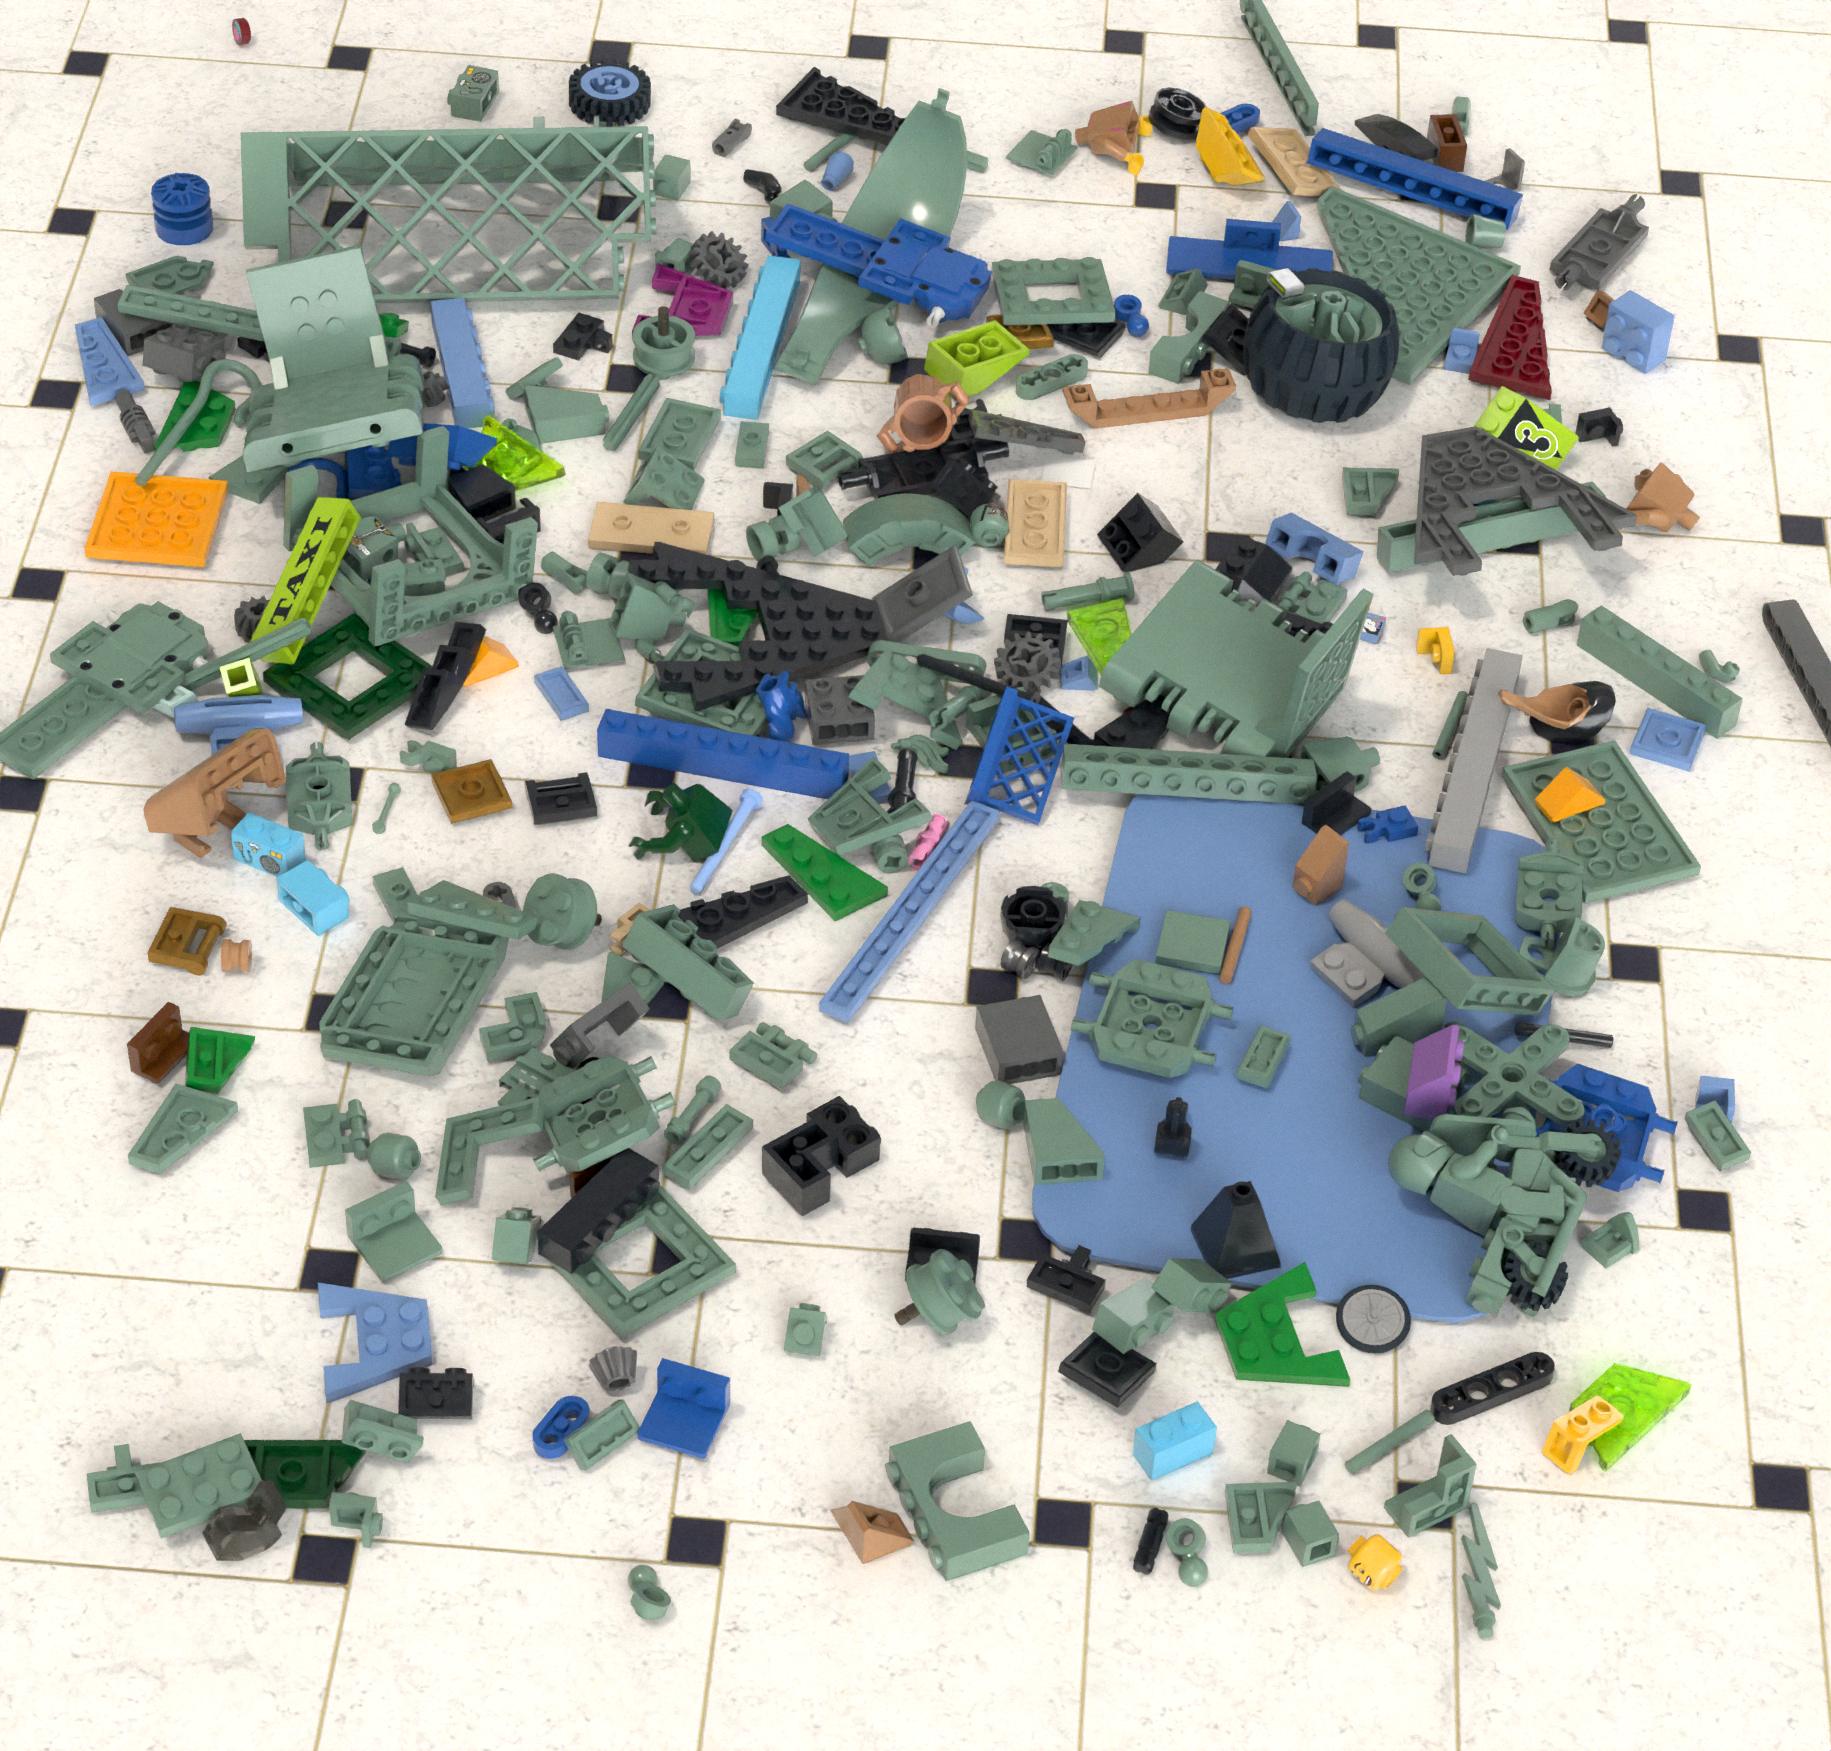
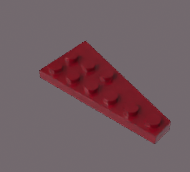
(1515, 343)

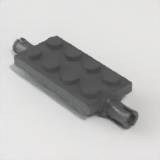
(1600, 246)

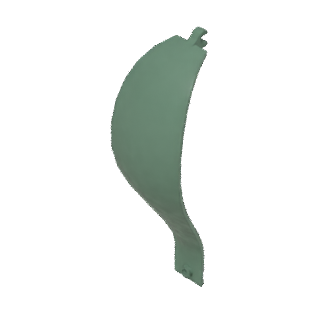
(913, 180)

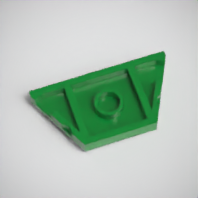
(208, 426)

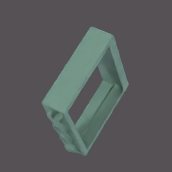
(1517, 984)

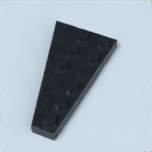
(838, 108)

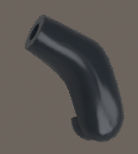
(765, 181)

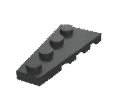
(1017, 431)

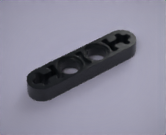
(1489, 1384)

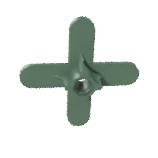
(1516, 1078)

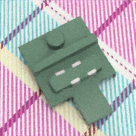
(531, 1074)

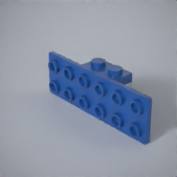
(1245, 241)

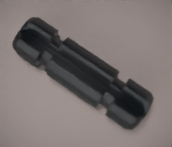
(1150, 1541)

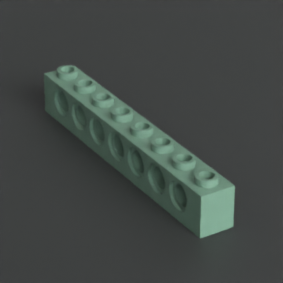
(1187, 774)

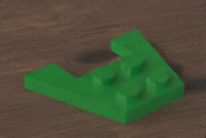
(1264, 1341)

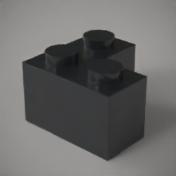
(799, 1164)

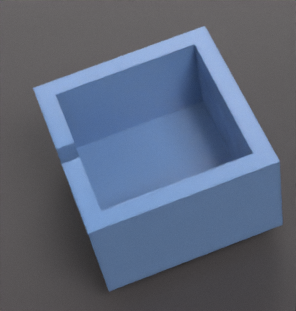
(1637, 331)

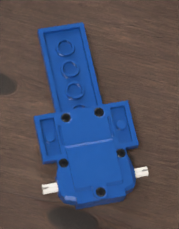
(902, 267)

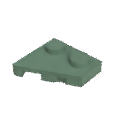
(1367, 488)
(624, 971)
(1257, 1513)

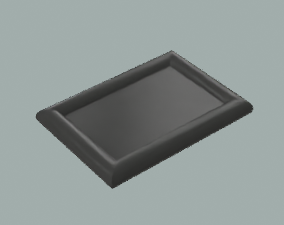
(923, 595)

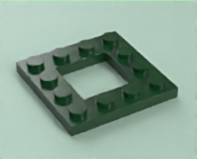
(325, 704)

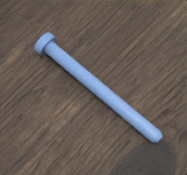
(749, 800)

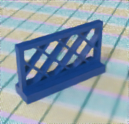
(998, 740)

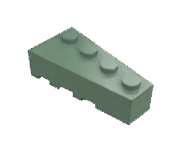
(688, 962)

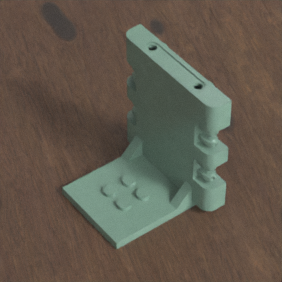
(327, 364)
(1235, 665)

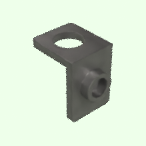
(1512, 172)

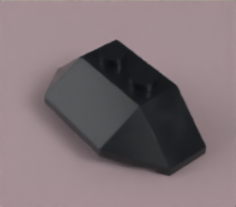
(1255, 569)

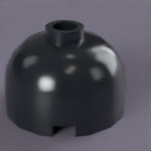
(1032, 916)

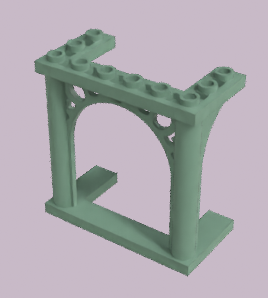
(383, 603)

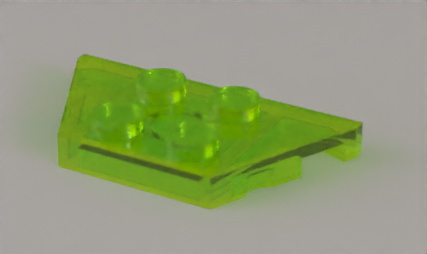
(517, 458)
(1640, 1397)

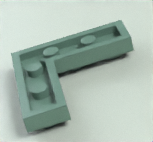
(469, 1131)

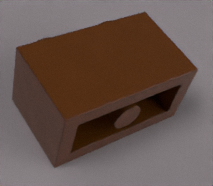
(1448, 137)

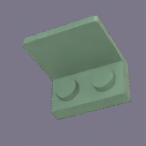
(666, 481)
(391, 1232)

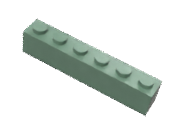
(1659, 671)

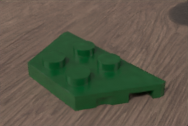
(304, 1469)

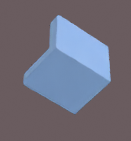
(1717, 1089)

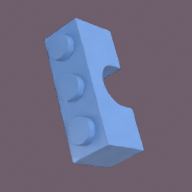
(1333, 557)

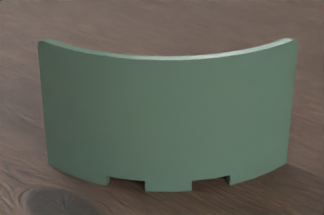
(903, 522)

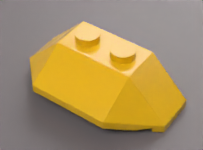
(1225, 151)

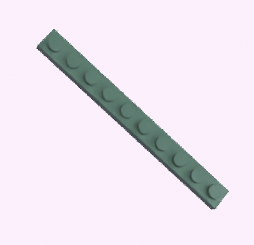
(201, 314)

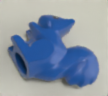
(781, 705)

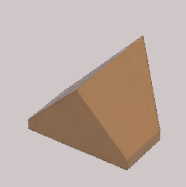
(872, 1530)

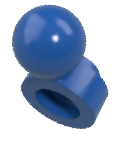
(1129, 310)

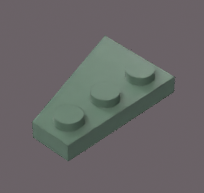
(179, 1126)

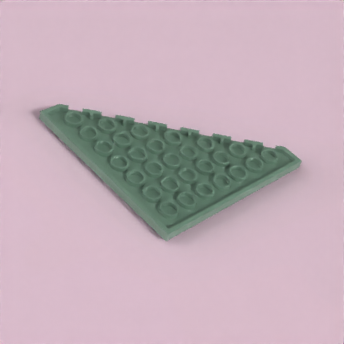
(1421, 271)

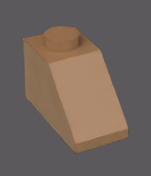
(1321, 866)

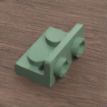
(1249, 283)
(433, 545)
(424, 578)
(380, 1431)

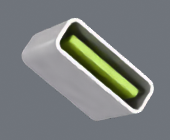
(1285, 282)

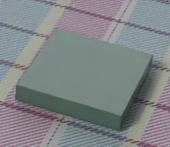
(1193, 942)

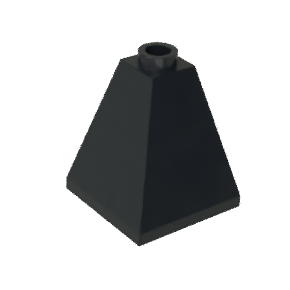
(1235, 1233)

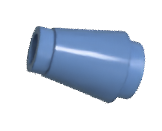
(837, 169)

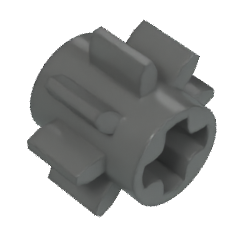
(433, 389)

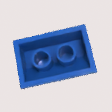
(464, 448)

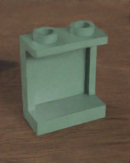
(979, 721)

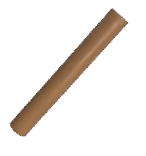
(1235, 945)

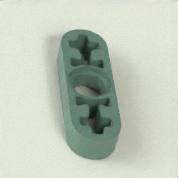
(1067, 369)

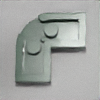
(521, 1033)

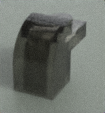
(246, 1530)

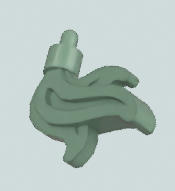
(928, 752)

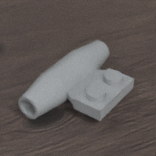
(1365, 960)

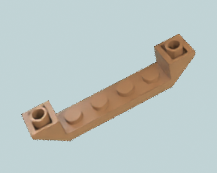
(1213, 390)

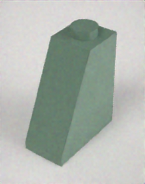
(564, 413)
(1406, 1013)
(1059, 1144)

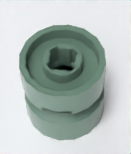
(771, 538)
(606, 574)

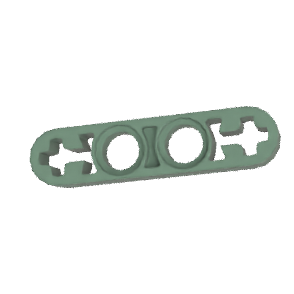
(963, 659)

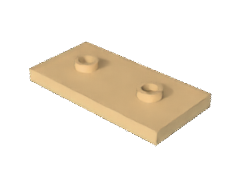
(1288, 157)
(1035, 523)
(638, 527)

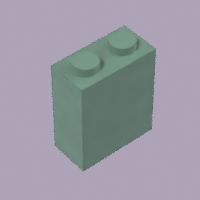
(1386, 1082)

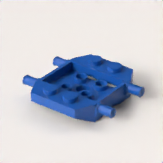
(1625, 1098)

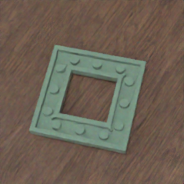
(1088, 273)
(677, 705)
(700, 1268)

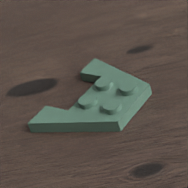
(908, 686)
(856, 820)

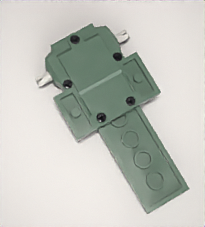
(111, 668)

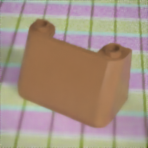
(193, 798)

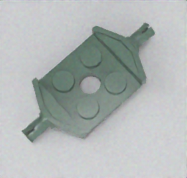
(323, 809)
(1551, 876)

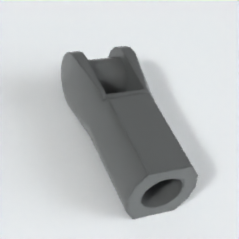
(731, 137)

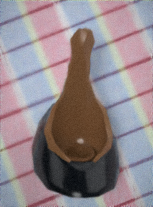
(1566, 711)

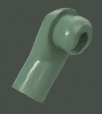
(1715, 670)

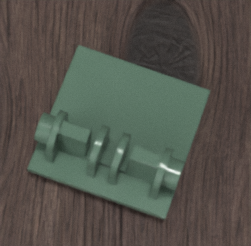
(1043, 152)
(586, 642)

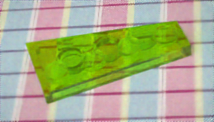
(1101, 630)

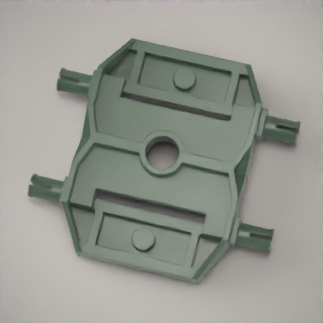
(1120, 1028)
(624, 1112)

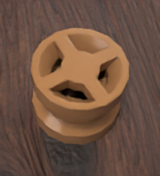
(236, 955)

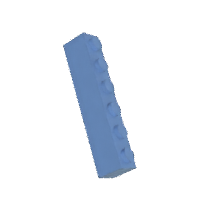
(460, 362)

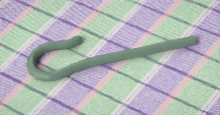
(194, 409)

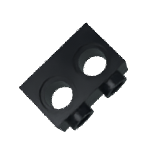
(856, 1139)

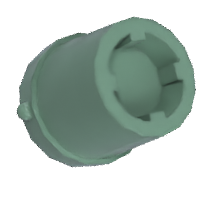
(1485, 232)

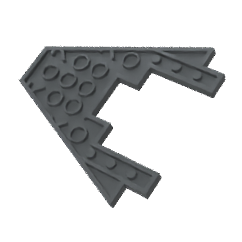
(1475, 467)

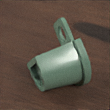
(1572, 961)

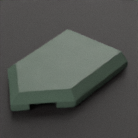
(172, 275)

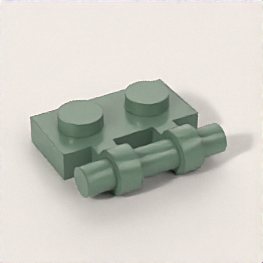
(1321, 600)
(767, 1060)
(324, 1137)

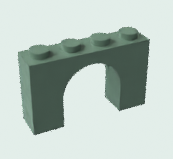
(954, 1542)

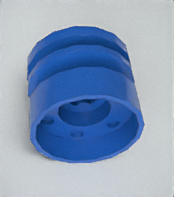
(182, 209)

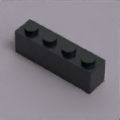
(598, 1210)

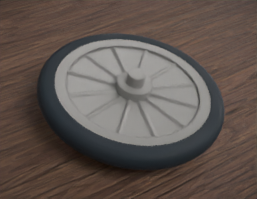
(1373, 1319)

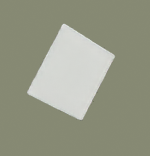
(1073, 471)

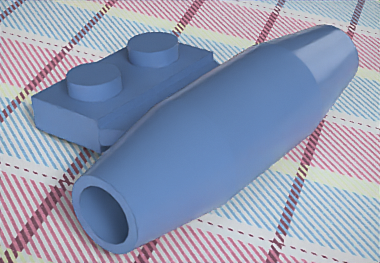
(233, 716)

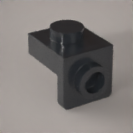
(776, 495)

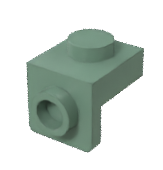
(805, 1329)
(356, 1512)

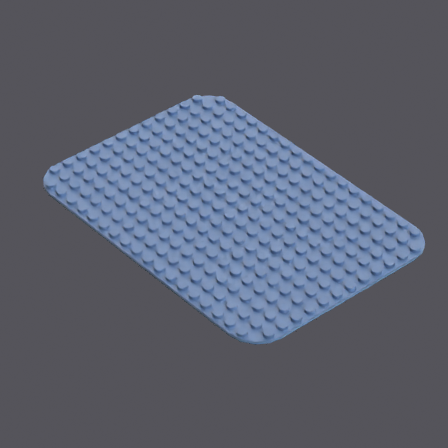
(1308, 1137)

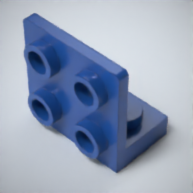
(686, 1409)

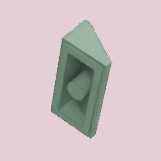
(1182, 291)

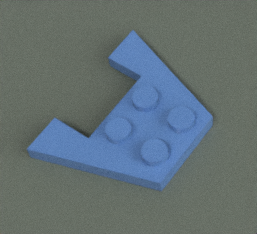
(390, 1337)

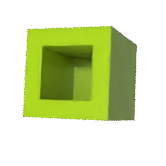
(241, 679)

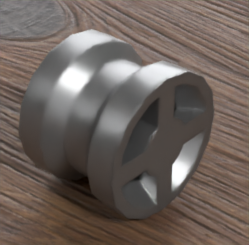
(1020, 958)

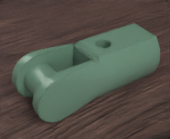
(1461, 108)
(565, 572)
(1550, 616)

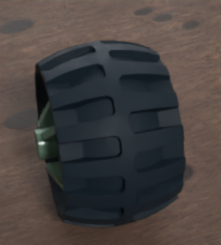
(1322, 349)

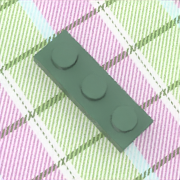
(707, 1146)

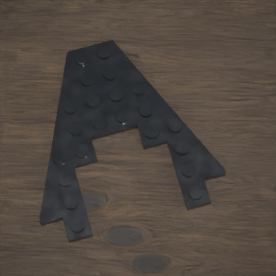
(802, 624)

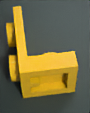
(1576, 1429)

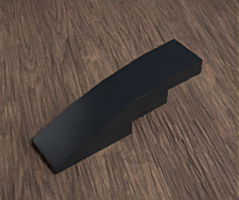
(1396, 136)
(443, 682)

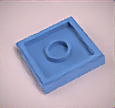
(1668, 739)

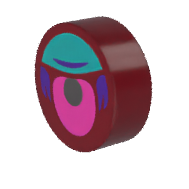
(241, 31)

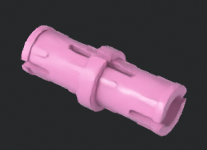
(928, 841)

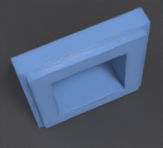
(1290, 222)
(1079, 675)

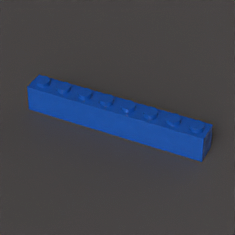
(1413, 177)
(721, 754)

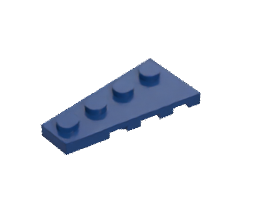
(370, 471)

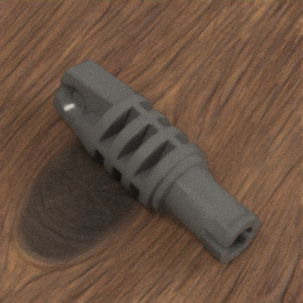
(135, 421)

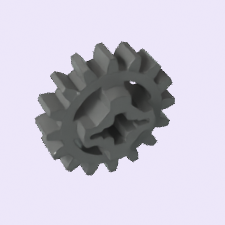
(718, 260)
(1027, 662)

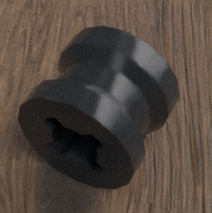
(1056, 967)

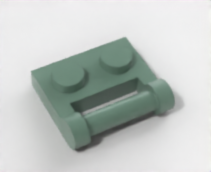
(818, 454)

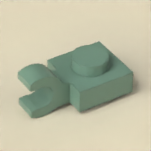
(432, 756)

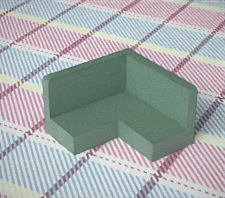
(814, 519)
(1437, 1497)

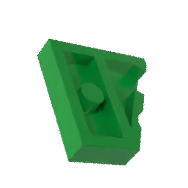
(214, 1057)

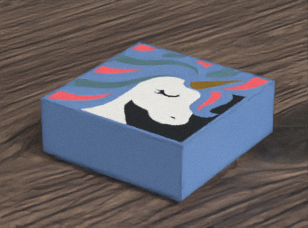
(1373, 628)

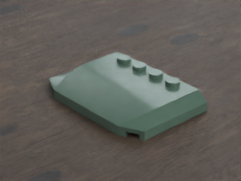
(411, 995)

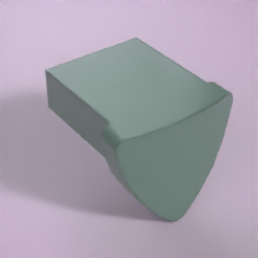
(1613, 1240)

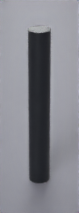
(1576, 1036)

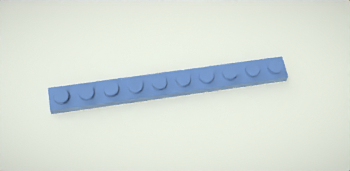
(909, 912)

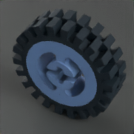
(609, 92)

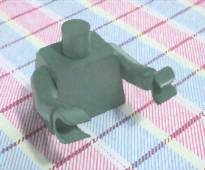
(646, 611)

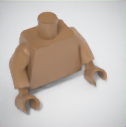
(1662, 500)

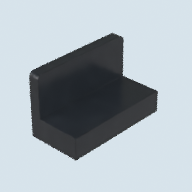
(1335, 806)

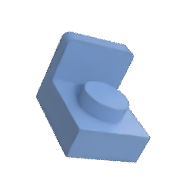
(1461, 350)

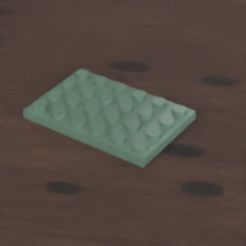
(1623, 842)

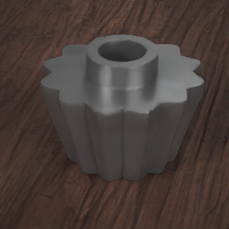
(614, 1367)

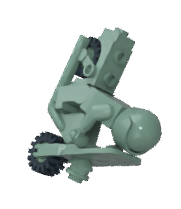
(1521, 1215)

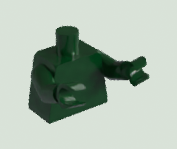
(694, 822)

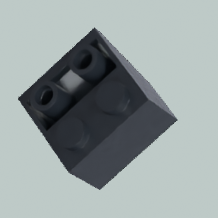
(1140, 535)

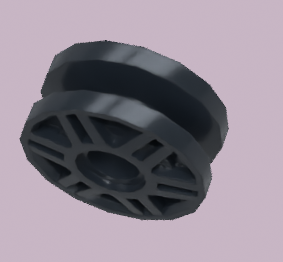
(1176, 113)

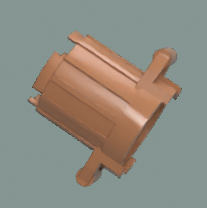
(922, 414)

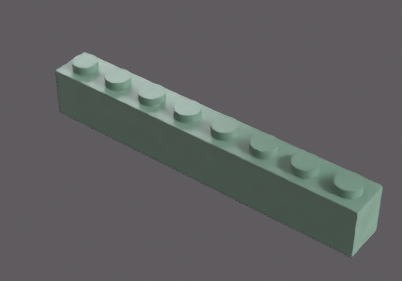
(1495, 527)

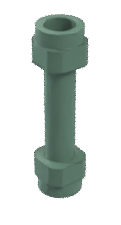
(679, 1128)

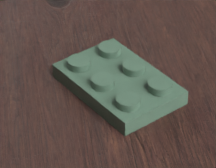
(681, 431)
(197, 1483)

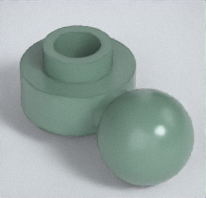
(1426, 899)
(1192, 1569)
(648, 1599)

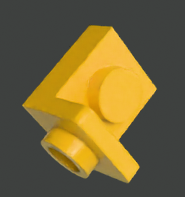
(1439, 644)

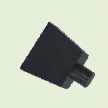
(482, 492)

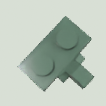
(117, 1484)

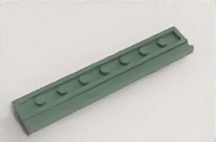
(1281, 64)

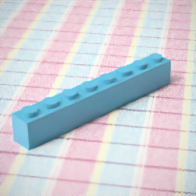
(761, 337)

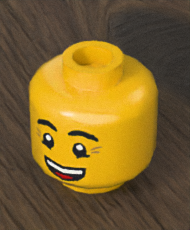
(1374, 1561)

